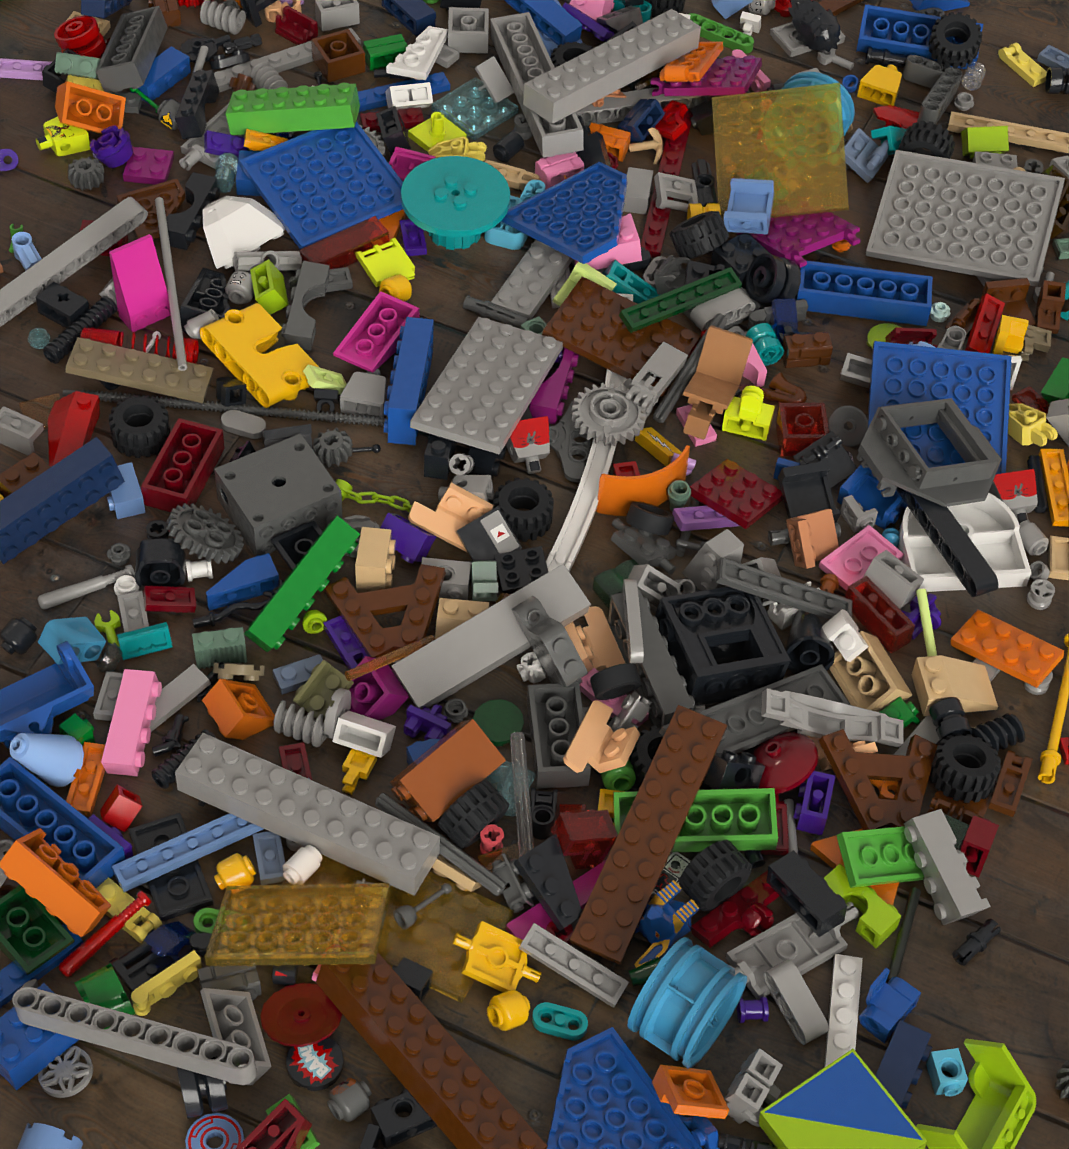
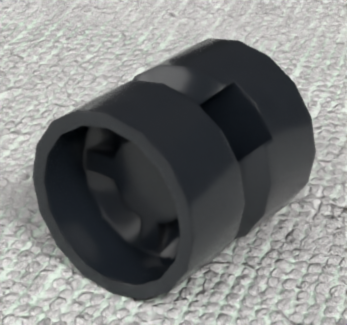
(1054, 80)
(949, 718)

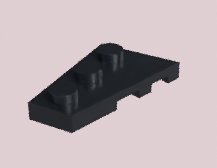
(550, 881)

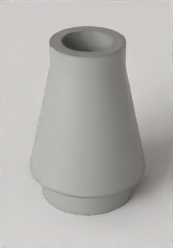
(195, 324)

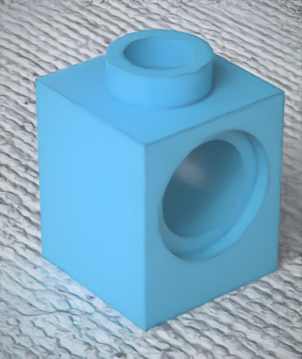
(951, 1062)

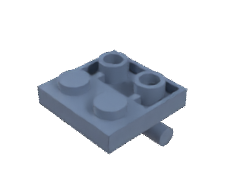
(865, 155)

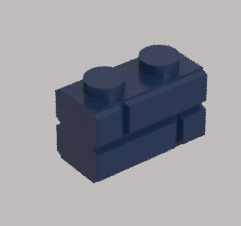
(642, 116)

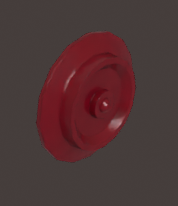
(299, 1015)

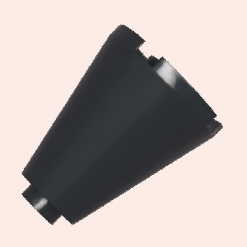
(808, 644)

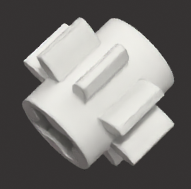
(530, 668)

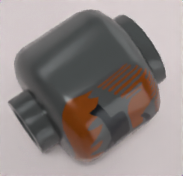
(349, 1099)

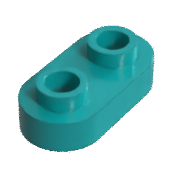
(561, 1019)

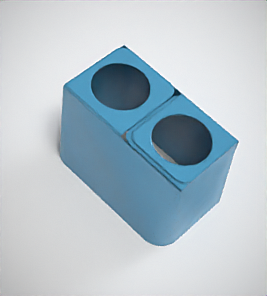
(79, 633)

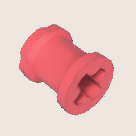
(487, 843)

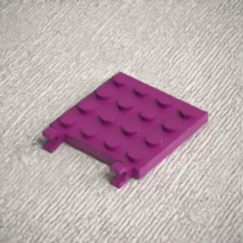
(724, 77)
(802, 234)

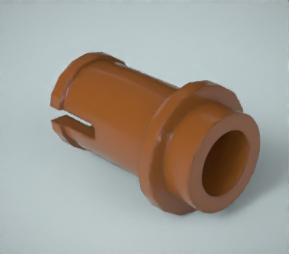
(829, 583)

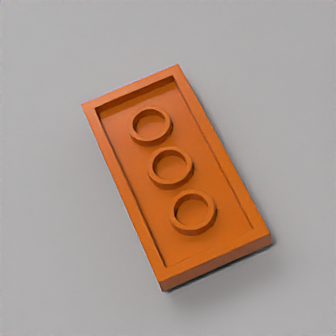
(1007, 648)

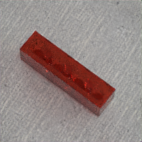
(340, 248)

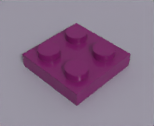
(148, 166)

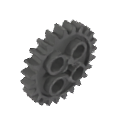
(205, 533)

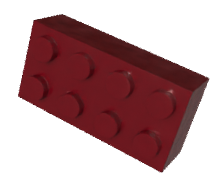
(183, 465)

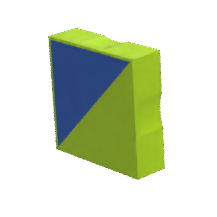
(840, 1110)

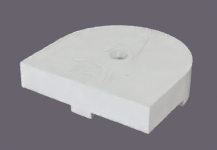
(990, 528)

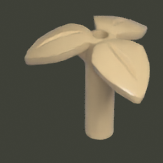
(656, 144)

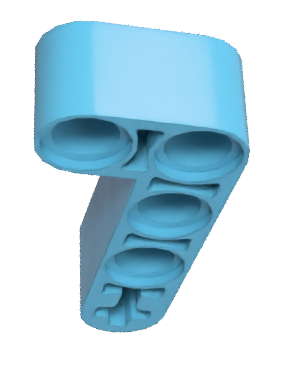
(507, 236)

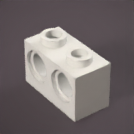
(409, 96)

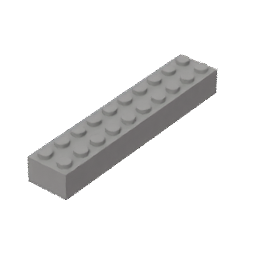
(523, 60)
(611, 66)
(308, 813)

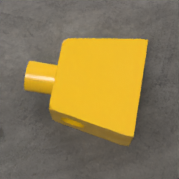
(880, 85)

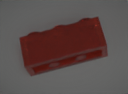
(880, 614)

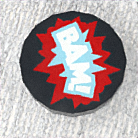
(315, 1065)

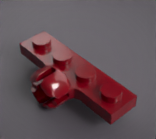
(742, 911)

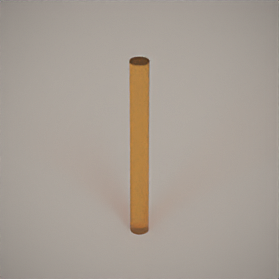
(387, 658)

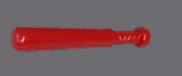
(101, 937)

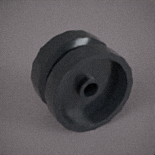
(772, 278)
(197, 1085)

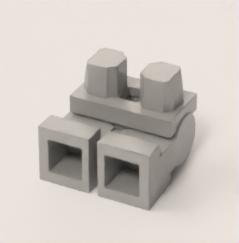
(753, 1087)

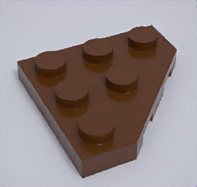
(173, 197)

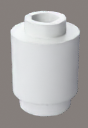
(302, 865)

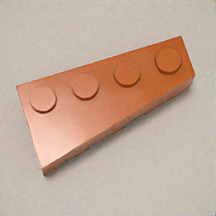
(54, 882)

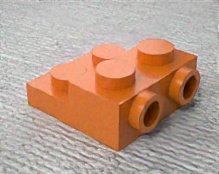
(690, 1091)

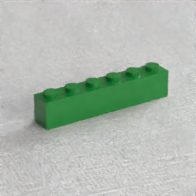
(301, 584)

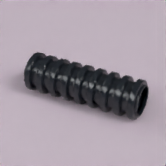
(166, 772)

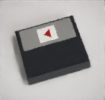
(488, 536)

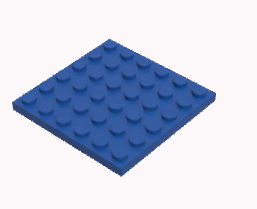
(324, 182)
(921, 373)

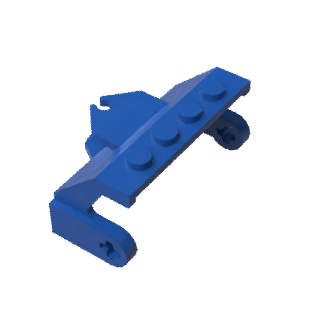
(35, 700)

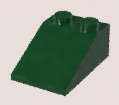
(29, 931)

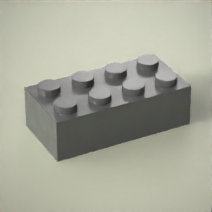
(553, 722)

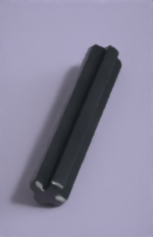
(1034, 462)

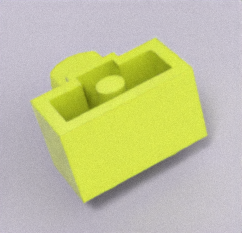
(749, 414)

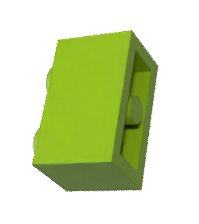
(985, 139)
(269, 287)

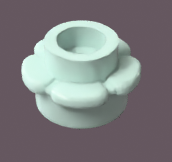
(939, 312)

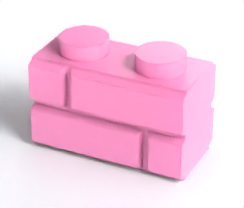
(552, 169)

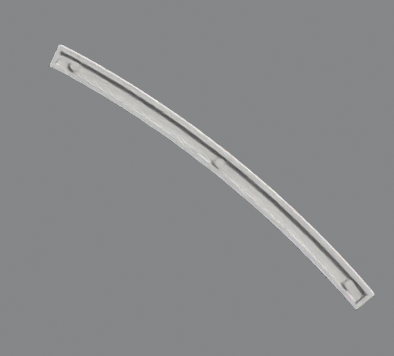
(586, 498)

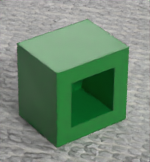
(79, 729)

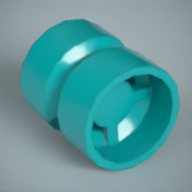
(766, 343)

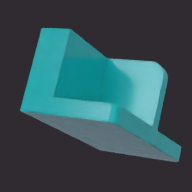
(892, 134)

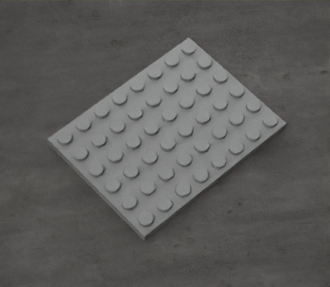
(965, 217)

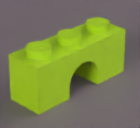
(878, 917)

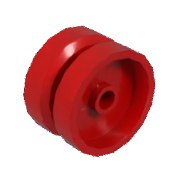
(81, 36)

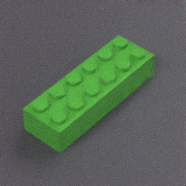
(293, 109)
(734, 815)

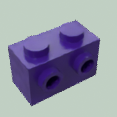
(410, 539)
(815, 803)

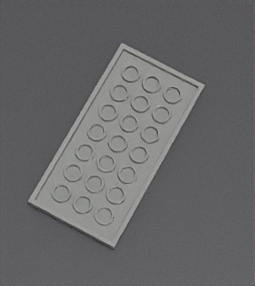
(487, 385)

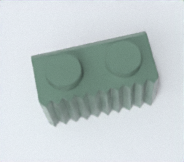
(76, 65)
(219, 646)

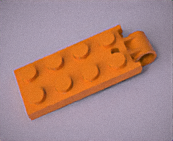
(692, 65)

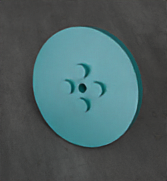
(455, 199)

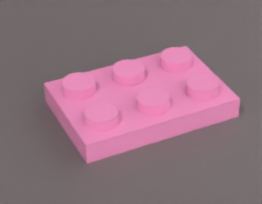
(854, 557)

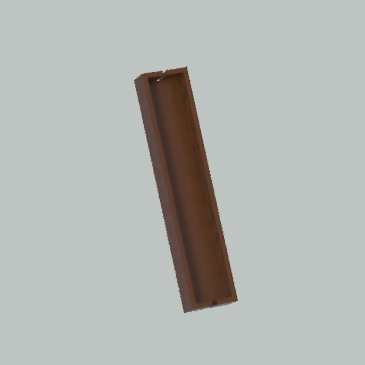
(425, 1057)

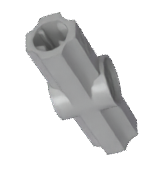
(281, 260)

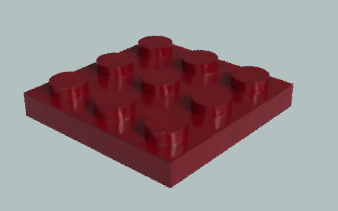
(736, 493)

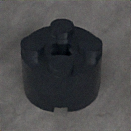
(160, 563)

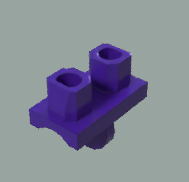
(915, 617)
(428, 721)

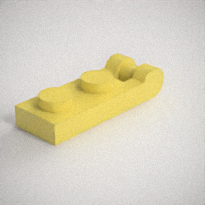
(1023, 64)
(119, 901)
(165, 983)

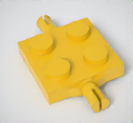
(495, 958)

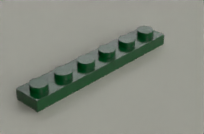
(679, 300)

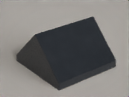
(296, 543)

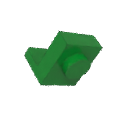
(901, 710)

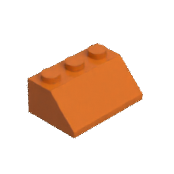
(88, 107)

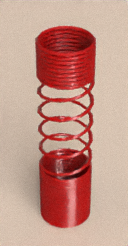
(116, 338)

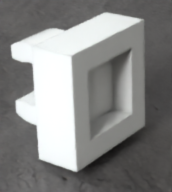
(750, 23)

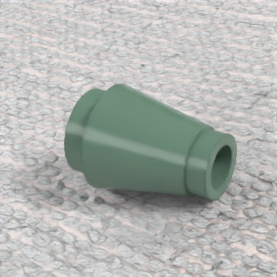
(678, 494)

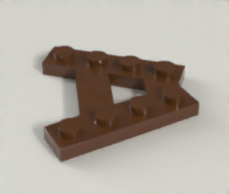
(360, 608)
(856, 768)

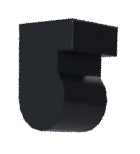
(227, 391)

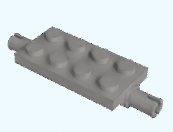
(194, 147)
(786, 940)

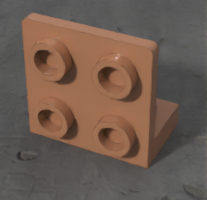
(812, 537)

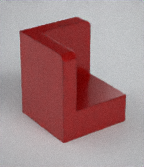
(121, 808)

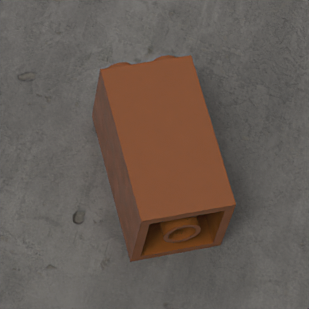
(447, 771)

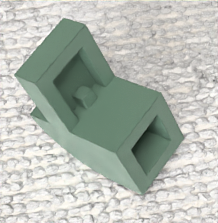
(484, 580)

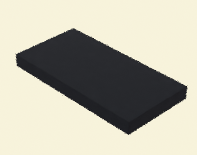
(180, 889)

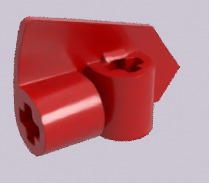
(896, 116)

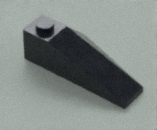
(206, 294)

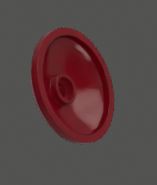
(787, 760)

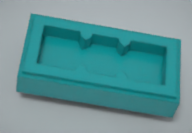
(144, 640)

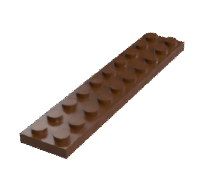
(648, 835)

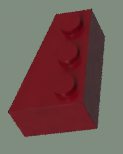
(279, 1130)

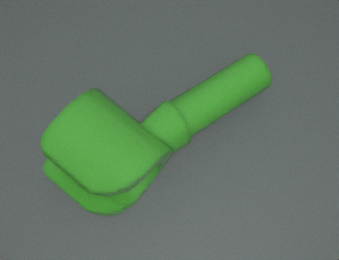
(13, 231)

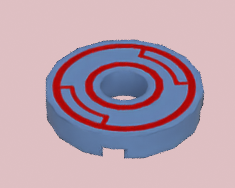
(214, 1126)

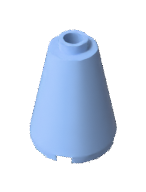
(48, 756)

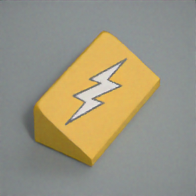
(657, 445)

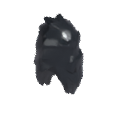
(815, 25)

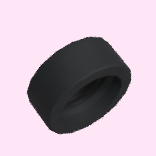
(649, 518)
(615, 681)

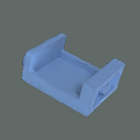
(749, 206)

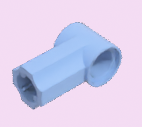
(25, 250)

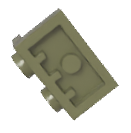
(319, 688)

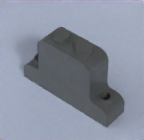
(550, 644)

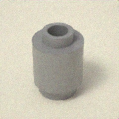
(1033, 538)

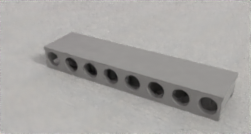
(486, 640)

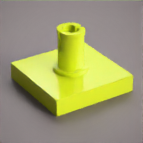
(434, 131)

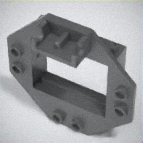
(899, 464)

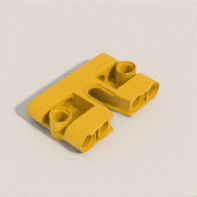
(239, 345)

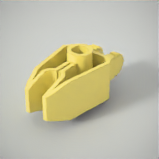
(459, 147)
(1029, 425)

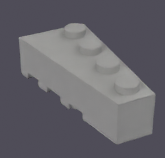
(943, 868)

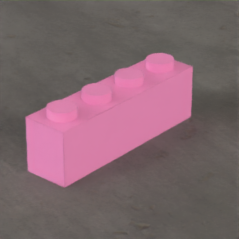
(131, 722)

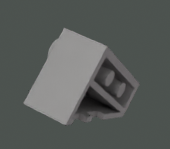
(704, 565)

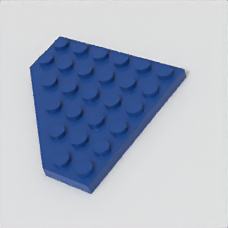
(577, 214)
(611, 1102)

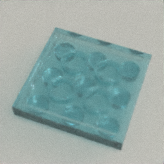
(474, 109)

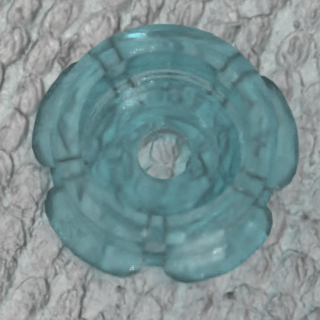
(38, 338)

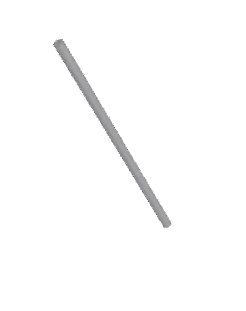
(171, 286)

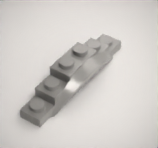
(821, 717)

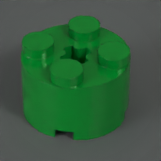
(104, 990)

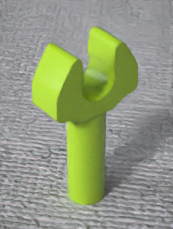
(108, 627)

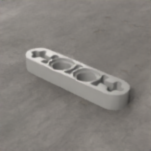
(633, 621)

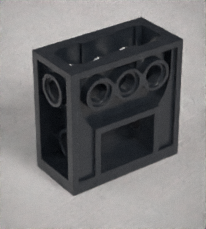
(711, 637)

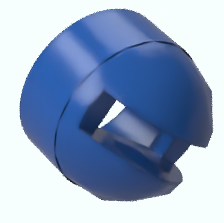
(846, 82)

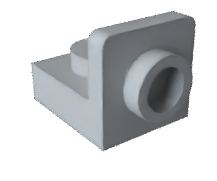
(855, 516)

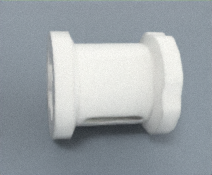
(198, 569)

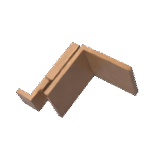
(716, 378)

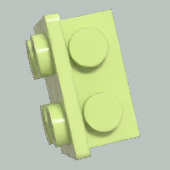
(586, 271)

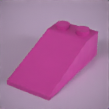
(139, 284)
(376, 333)

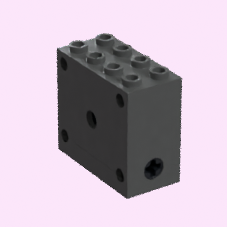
(277, 492)

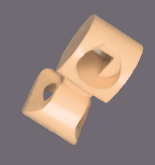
(277, 8)

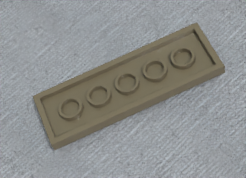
(138, 370)

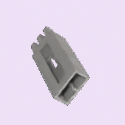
(664, 363)

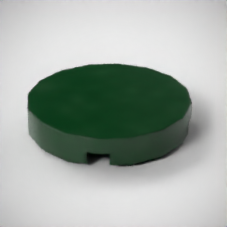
(499, 720)

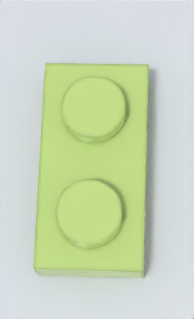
(324, 379)

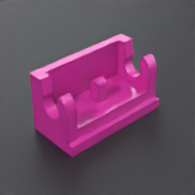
(405, 160)

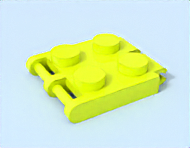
(386, 262)

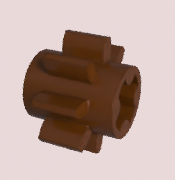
(242, 82)

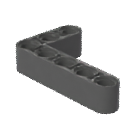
(942, 81)

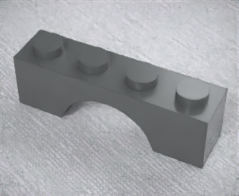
(311, 284)

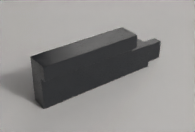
(593, 147)

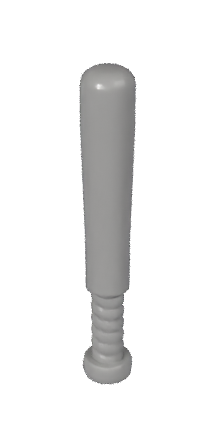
(82, 588)

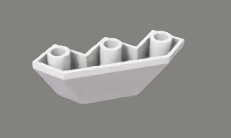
(238, 226)

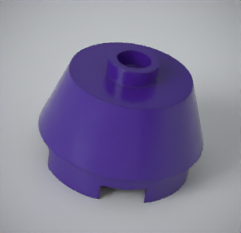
(112, 147)

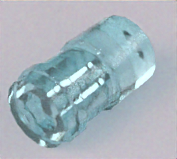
(226, 171)

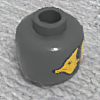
(167, 113)

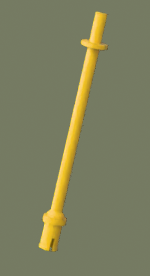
(1051, 758)

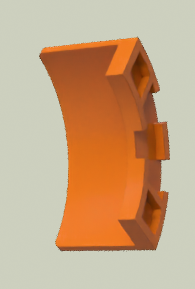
(619, 492)

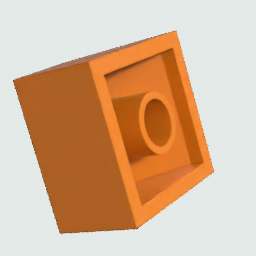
(238, 709)

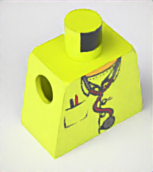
(63, 138)

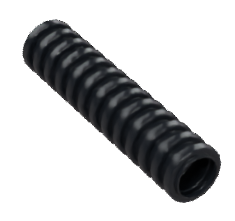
(66, 340)

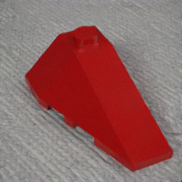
(71, 424)

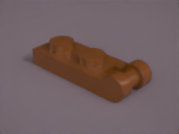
(1010, 784)

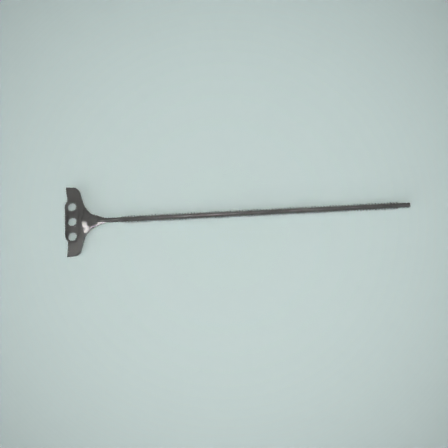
(560, 436)

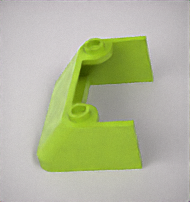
(1000, 1103)

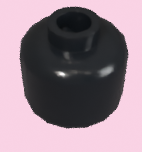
(18, 636)

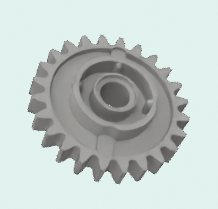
(607, 414)

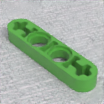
(738, 41)

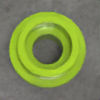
(314, 621)

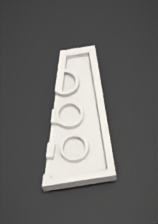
(419, 56)

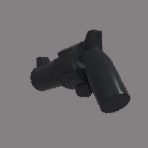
(173, 737)

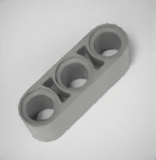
(733, 305)
(795, 1001)

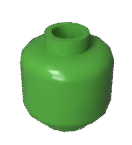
(620, 778)

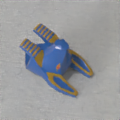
(664, 922)

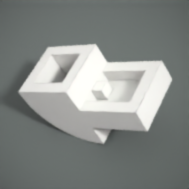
(845, 635)

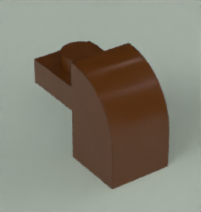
(1049, 305)

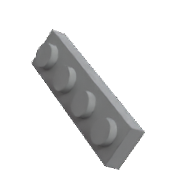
(573, 965)

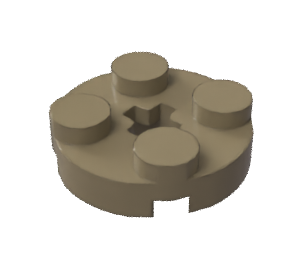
(232, 669)

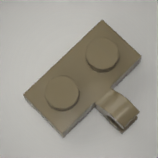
(1036, 339)

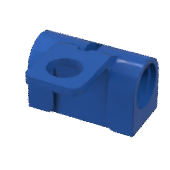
(888, 1005)

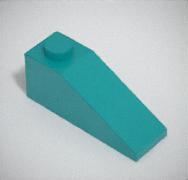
(629, 283)

